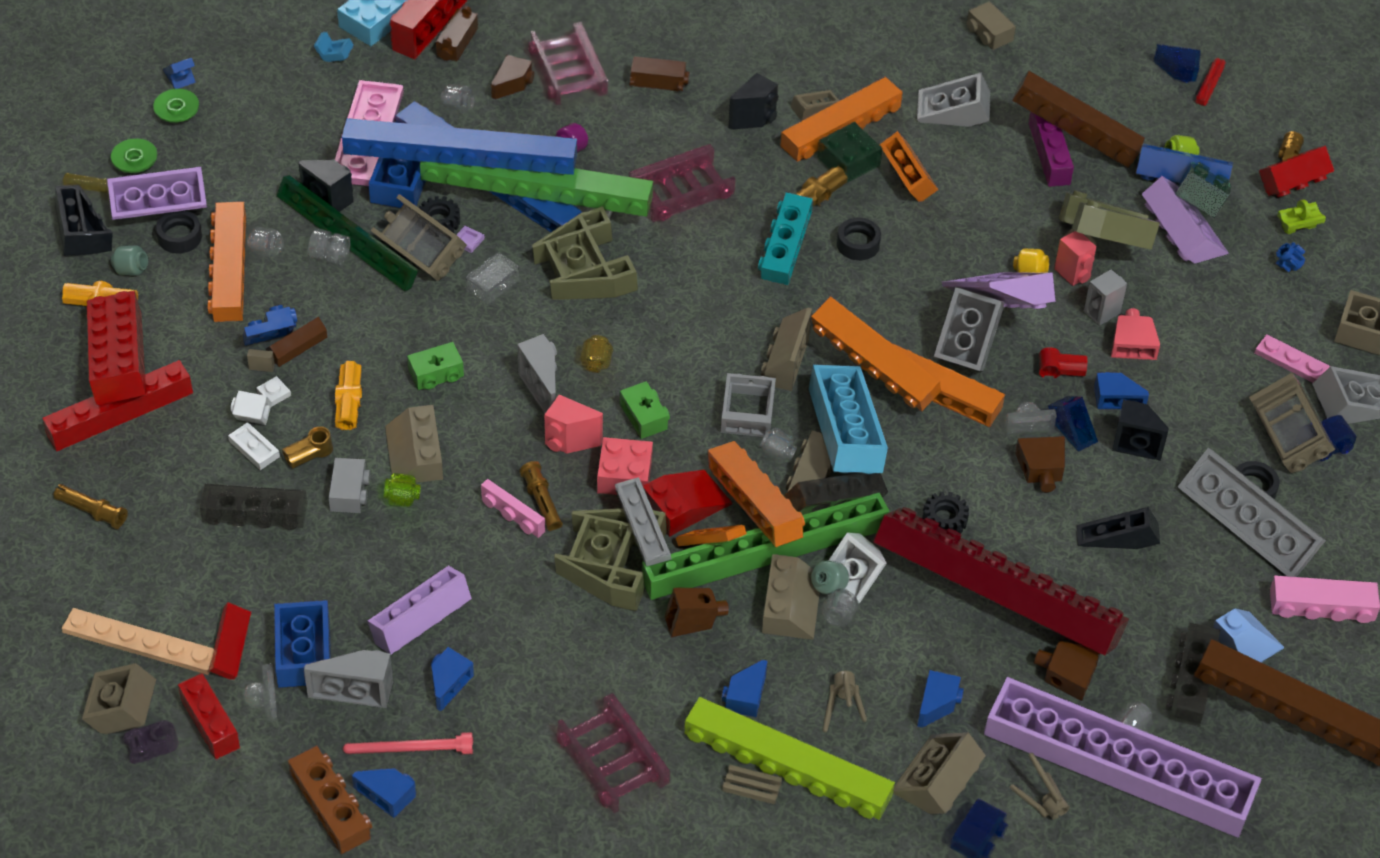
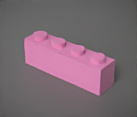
(1324, 598)

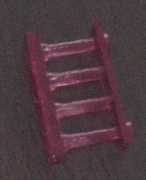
(584, 51)
(683, 166)
(626, 731)

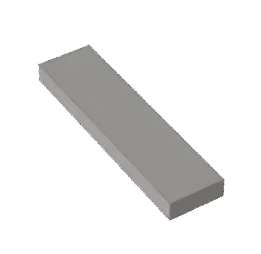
(642, 522)

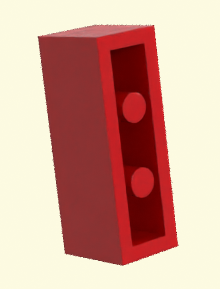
(1296, 171)
(209, 716)

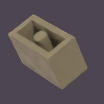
(990, 25)

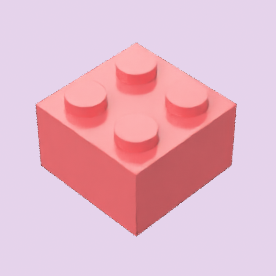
(623, 461)

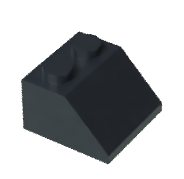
(753, 104)
(328, 181)
(1140, 431)

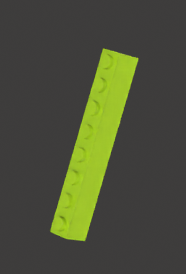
(789, 758)

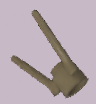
(845, 687)
(1053, 802)

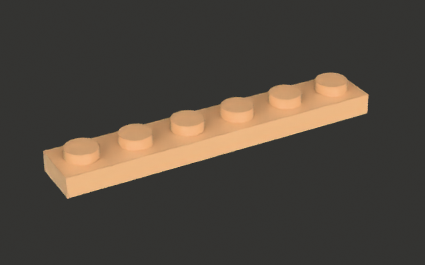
(139, 640)

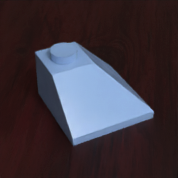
(1246, 635)

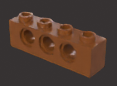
(314, 765)

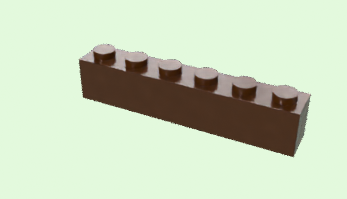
(1078, 119)

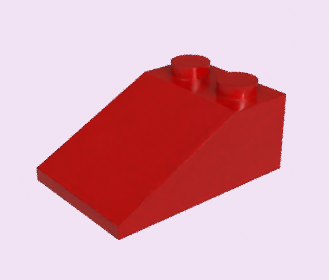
(685, 498)

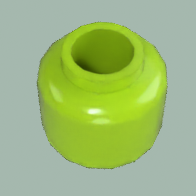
(1183, 144)

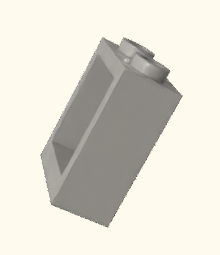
(747, 423)

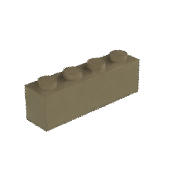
(813, 462)

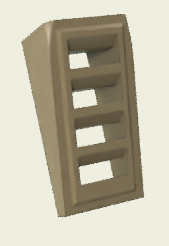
(803, 108)

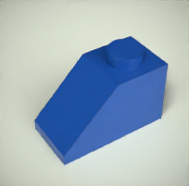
(1114, 387)
(449, 675)
(746, 690)
(939, 697)
(385, 789)

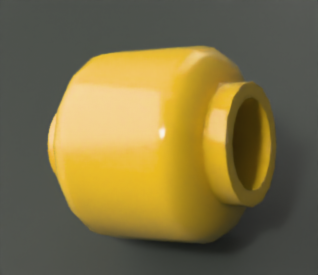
(1031, 261)

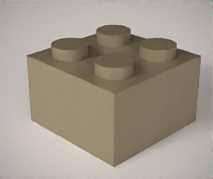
(1360, 323)
(119, 699)

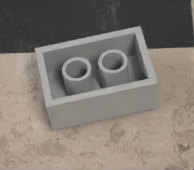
(969, 329)

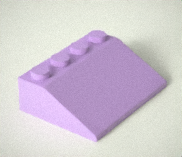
(1013, 288)

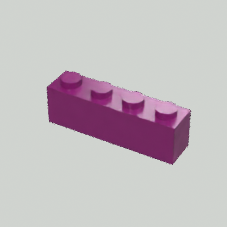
(1051, 151)

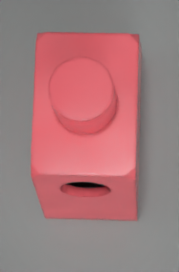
(1135, 337)

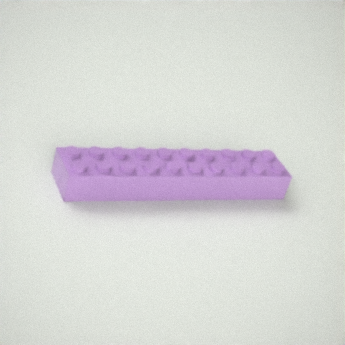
(1122, 756)

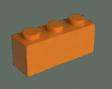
(908, 167)

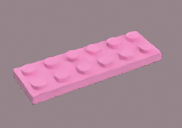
(376, 103)

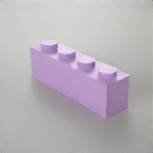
(419, 609)

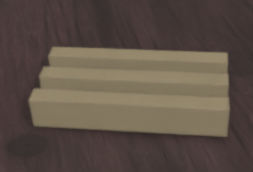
(749, 793)

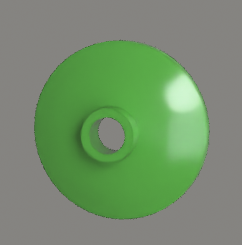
(176, 105)
(128, 150)

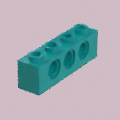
(799, 211)

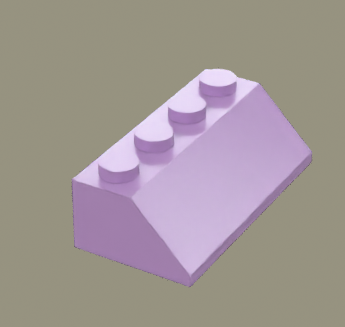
(156, 193)
(1183, 223)

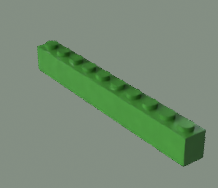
(581, 189)
(754, 550)

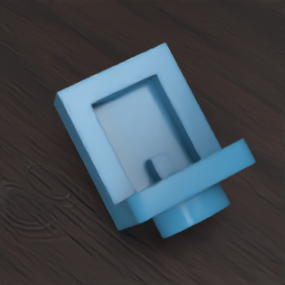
(333, 50)

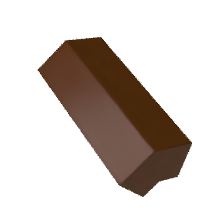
(298, 341)

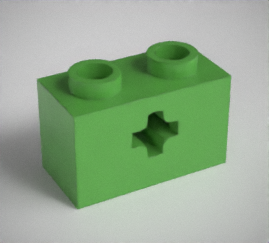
(435, 366)
(644, 409)

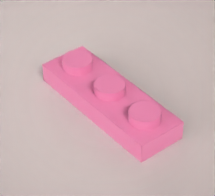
(1291, 359)
(512, 508)

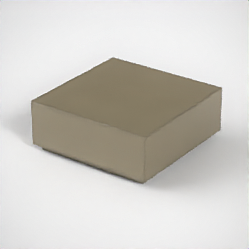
(260, 360)

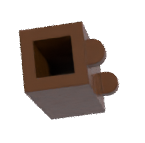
(457, 34)
(659, 74)

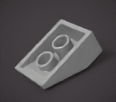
(955, 102)
(538, 369)
(1349, 394)
(352, 678)

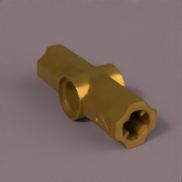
(822, 187)

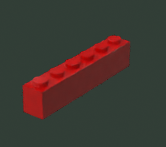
(88, 419)

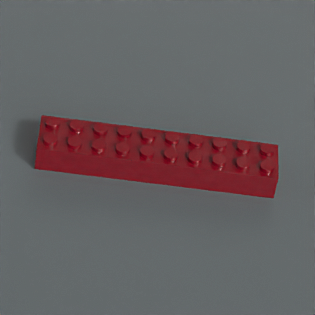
(1002, 580)

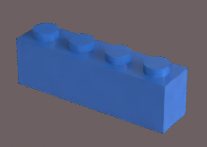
(1173, 164)

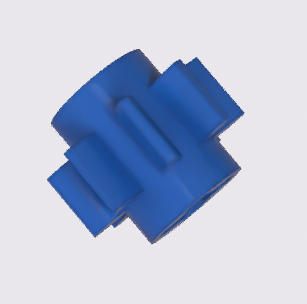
(1290, 256)

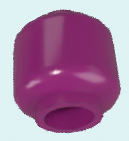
(574, 131)

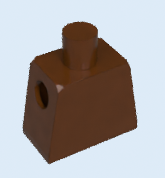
(1042, 460)
(693, 610)
(1069, 667)

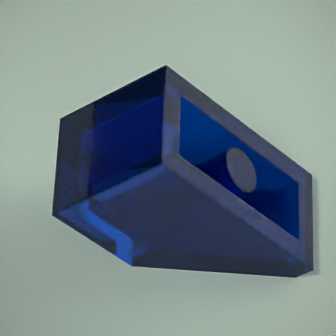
(1178, 62)
(1074, 421)

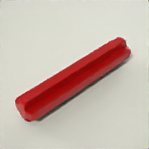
(1210, 82)

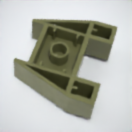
(1108, 221)
(579, 263)
(601, 554)

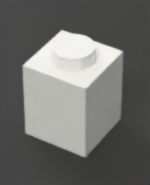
(251, 407)

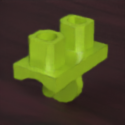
(1299, 217)

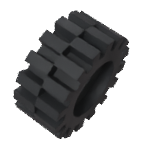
(445, 207)
(949, 503)

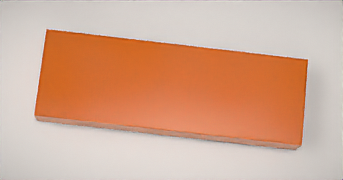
(711, 535)

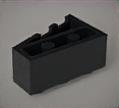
(79, 224)

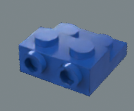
(276, 324)

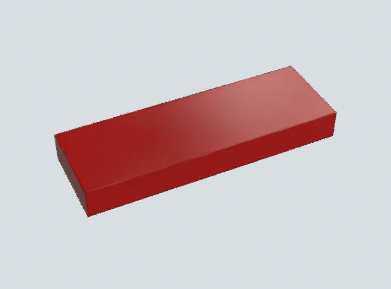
(230, 641)

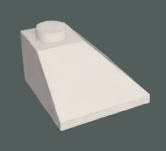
(862, 562)

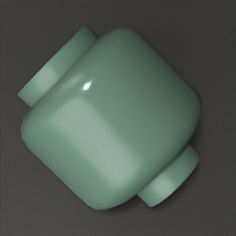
(129, 260)
(829, 576)

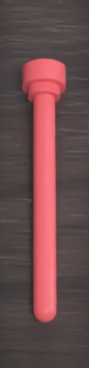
(461, 744)

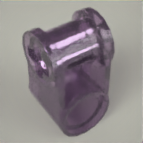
(150, 741)

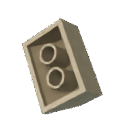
(788, 349)
(415, 444)
(790, 599)
(940, 772)

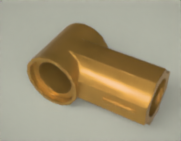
(315, 445)

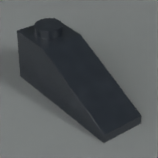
(1125, 531)

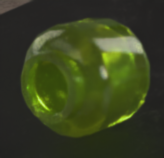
(401, 489)

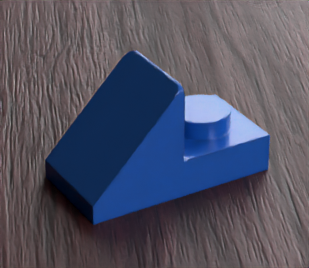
(180, 73)

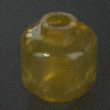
(596, 353)

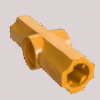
(79, 294)
(348, 395)

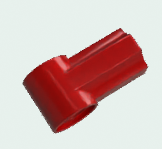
(1056, 364)

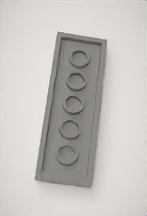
(1251, 513)

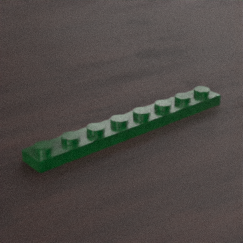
(361, 242)

